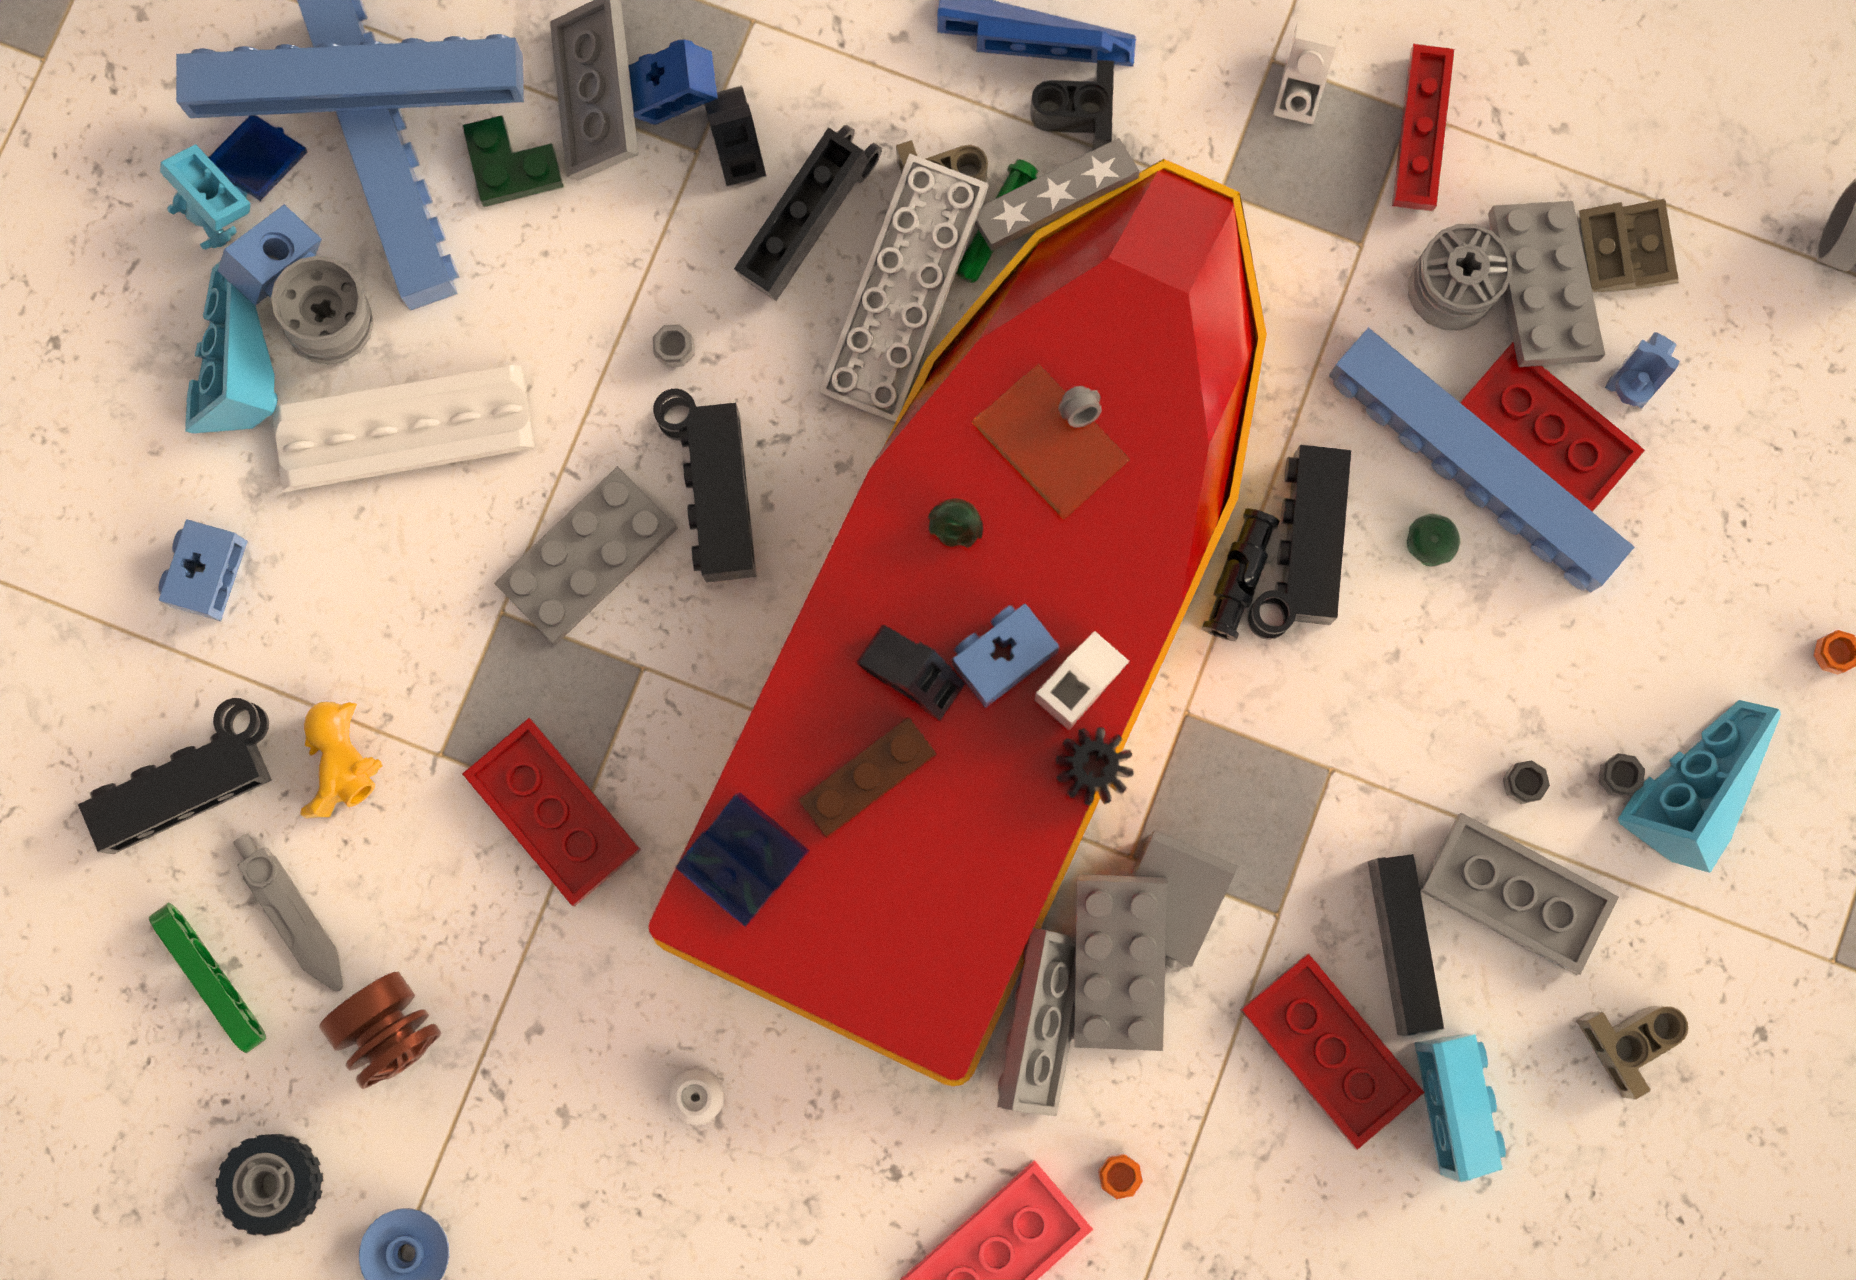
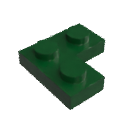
(506, 174)

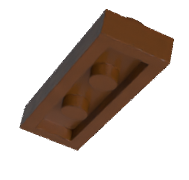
(867, 777)

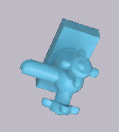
(204, 195)

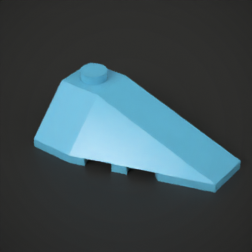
(235, 368)
(1700, 797)

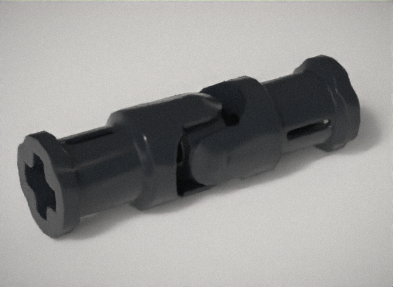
(1240, 574)

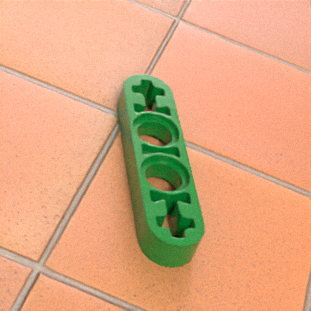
(207, 977)

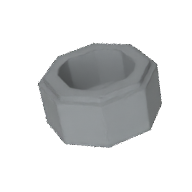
(673, 345)

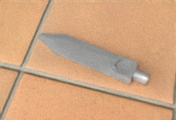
(289, 913)

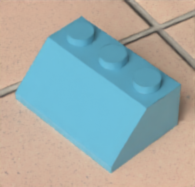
(1460, 1106)

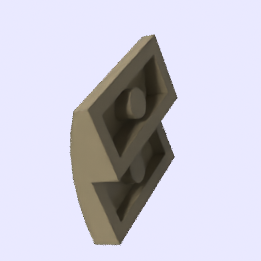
(1628, 246)

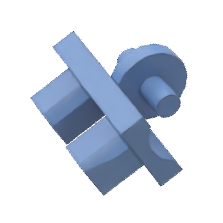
(1644, 370)

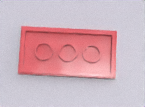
(1009, 1236)

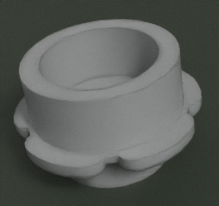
(1080, 406)

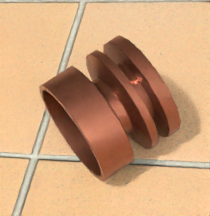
(380, 1029)

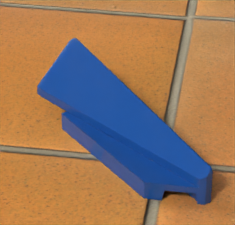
(1032, 33)

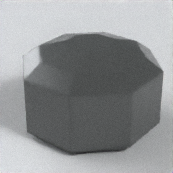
(1621, 775)
(1526, 782)

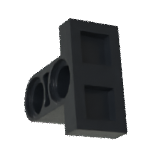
(1070, 97)
(735, 136)
(912, 671)

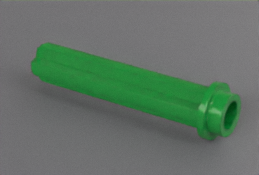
(978, 252)

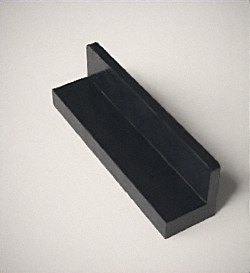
(1405, 945)

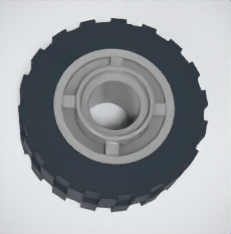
(242, 1184)

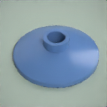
(382, 1245)

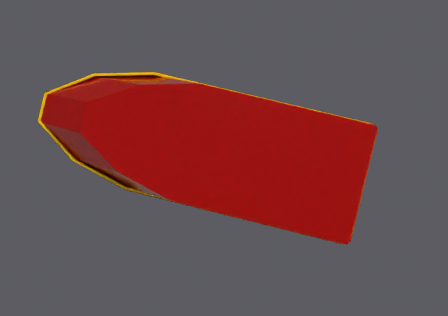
(925, 899)

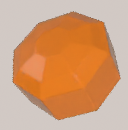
(1836, 652)
(1120, 1176)

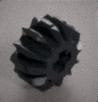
(1080, 759)

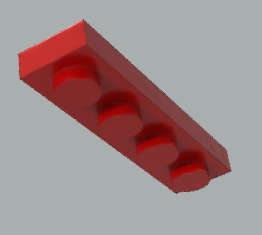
(1423, 127)

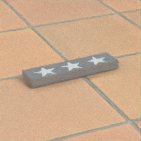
(1056, 194)

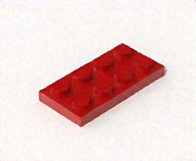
(1553, 428)
(551, 812)
(1332, 1051)

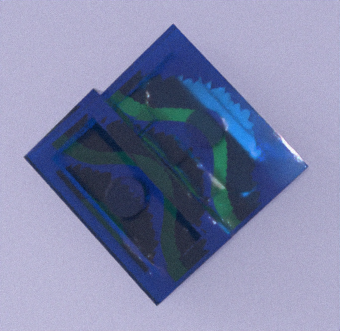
(742, 859)

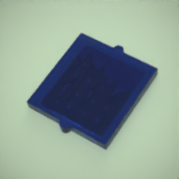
(257, 156)

